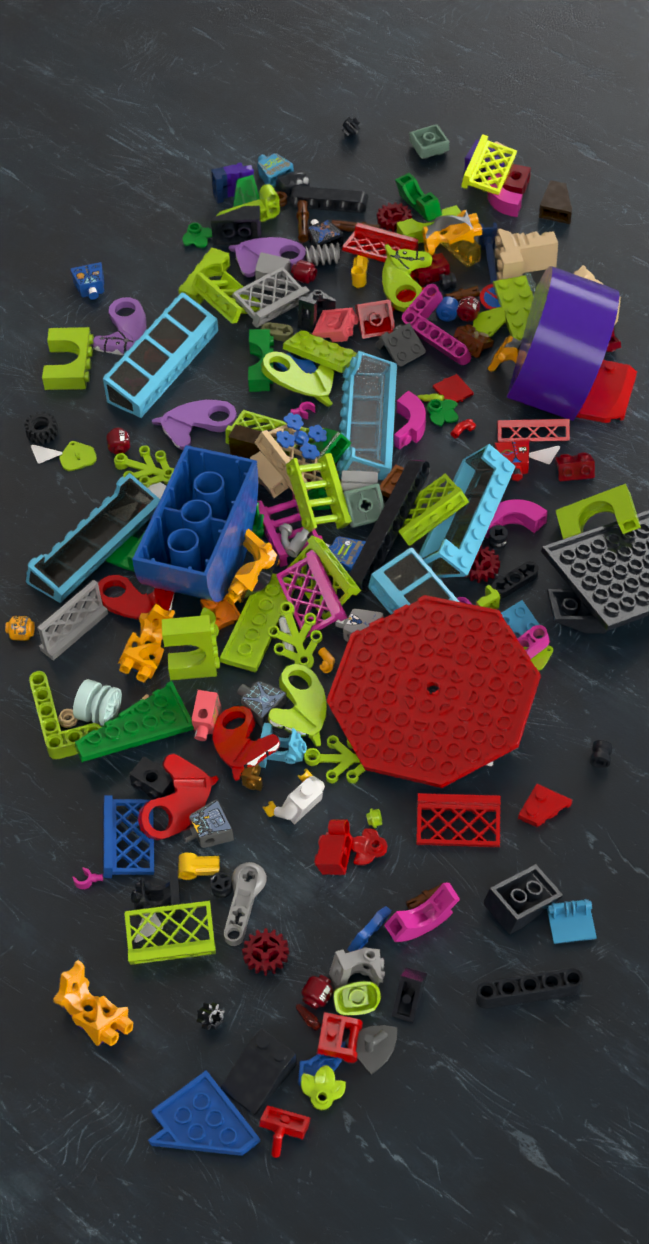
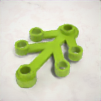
(122, 462)
(296, 638)
(345, 759)

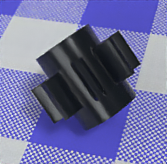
(350, 126)
(210, 1016)

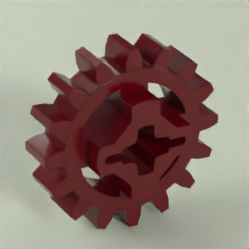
(392, 214)
(488, 565)
(275, 954)

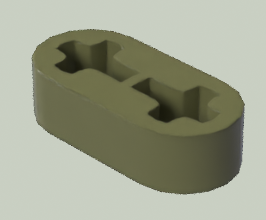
(279, 330)

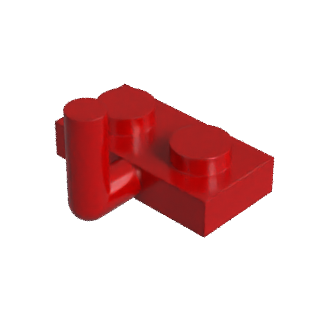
(283, 1123)

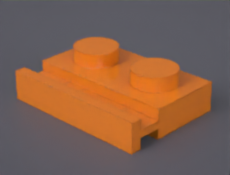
(225, 612)

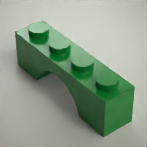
(425, 204)
(260, 345)

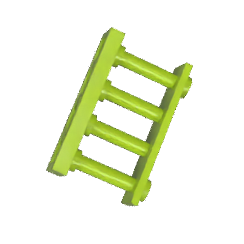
(219, 297)
(333, 489)

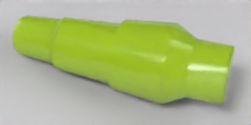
(428, 398)

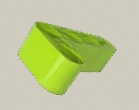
(268, 203)

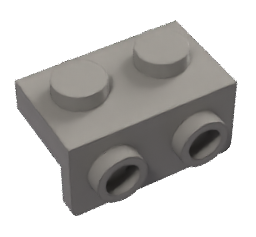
(357, 479)

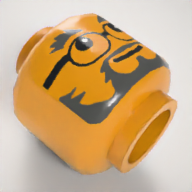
(20, 628)

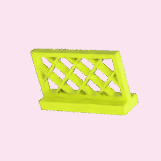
(482, 152)

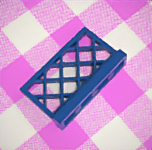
(110, 841)

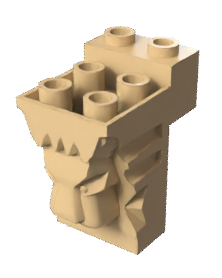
(524, 253)

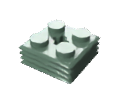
(429, 141)
(355, 497)

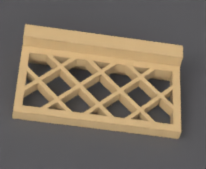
(274, 453)

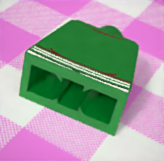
(335, 444)

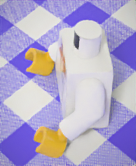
(300, 800)

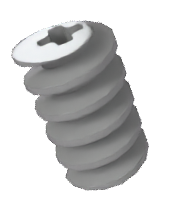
(323, 254)

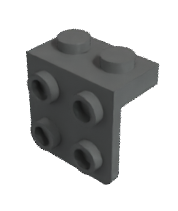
(402, 344)

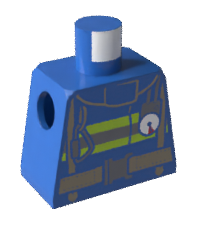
(346, 551)

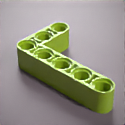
(63, 739)

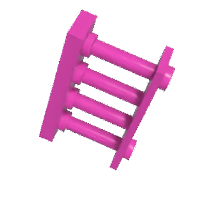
(271, 525)

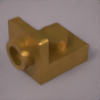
(251, 778)

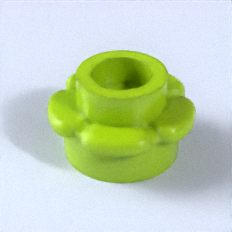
(374, 818)

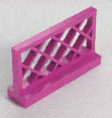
(322, 583)

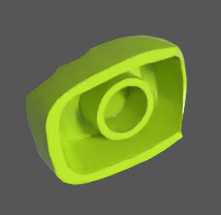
(356, 998)

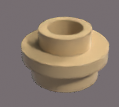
(66, 714)

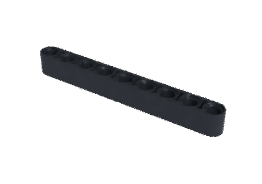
(389, 522)

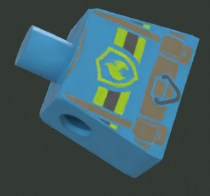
(272, 166)

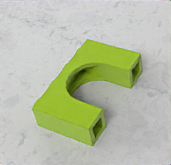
(75, 374)
(616, 501)
(195, 632)

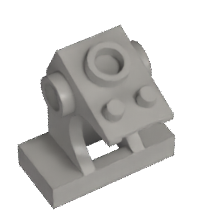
(347, 964)

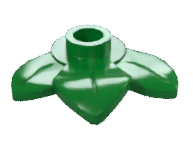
(197, 235)
(442, 411)
(258, 527)

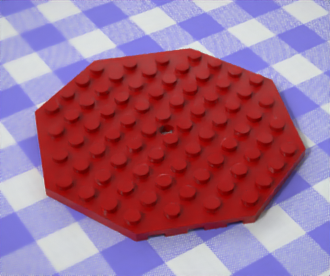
(440, 735)

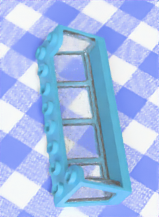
(368, 415)

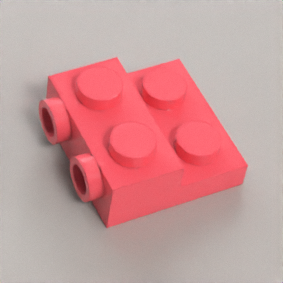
(336, 324)

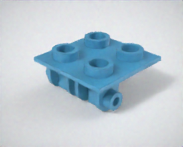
(519, 618)
(571, 921)

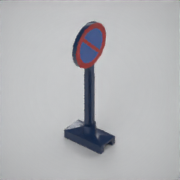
(487, 241)

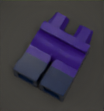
(225, 180)

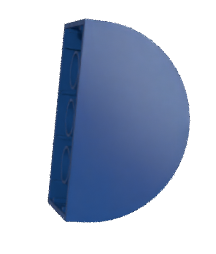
(200, 525)

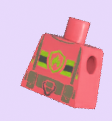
(205, 713)

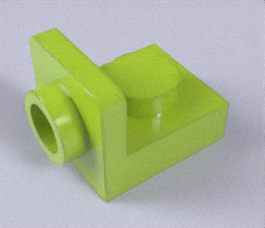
(491, 598)

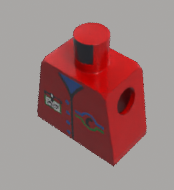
(518, 454)

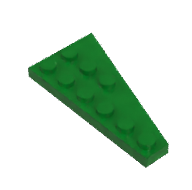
(142, 723)

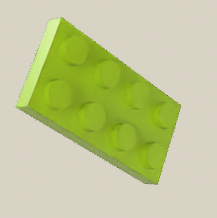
(319, 351)

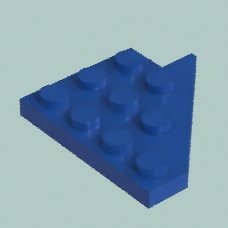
(202, 1120)

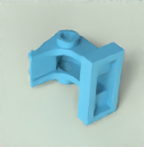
(295, 743)

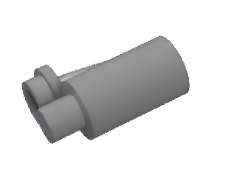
(294, 547)

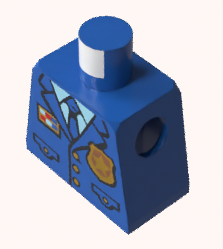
(89, 280)

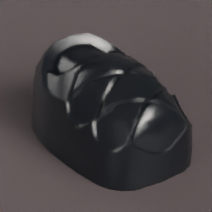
(288, 181)

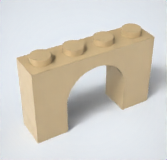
(269, 476)

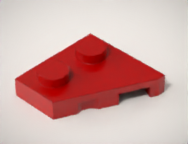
(542, 805)

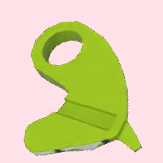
(309, 705)

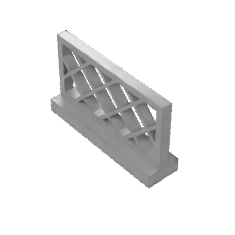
(269, 312)
(70, 630)

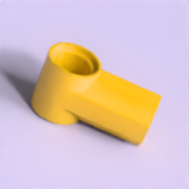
(359, 271)
(192, 866)

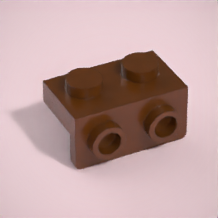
(473, 340)

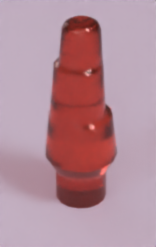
(309, 1018)

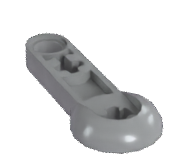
(243, 898)

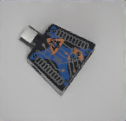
(324, 233)

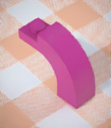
(506, 202)
(414, 411)
(519, 512)
(424, 918)

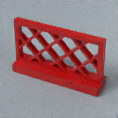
(375, 239)
(456, 803)

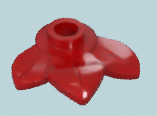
(365, 845)

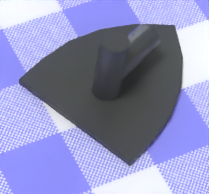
(375, 1046)

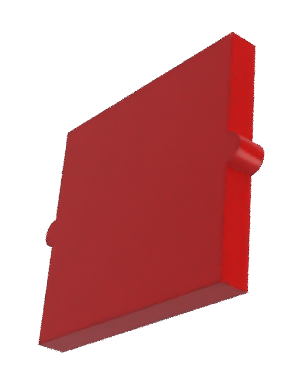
(453, 389)

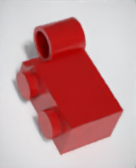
(334, 848)

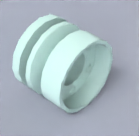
(96, 702)

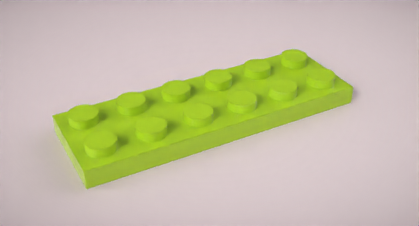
(516, 299)
(250, 635)

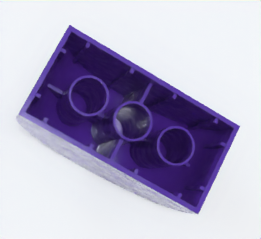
(563, 342)

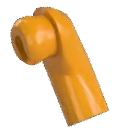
(328, 660)

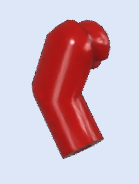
(469, 424)

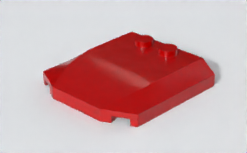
(609, 393)

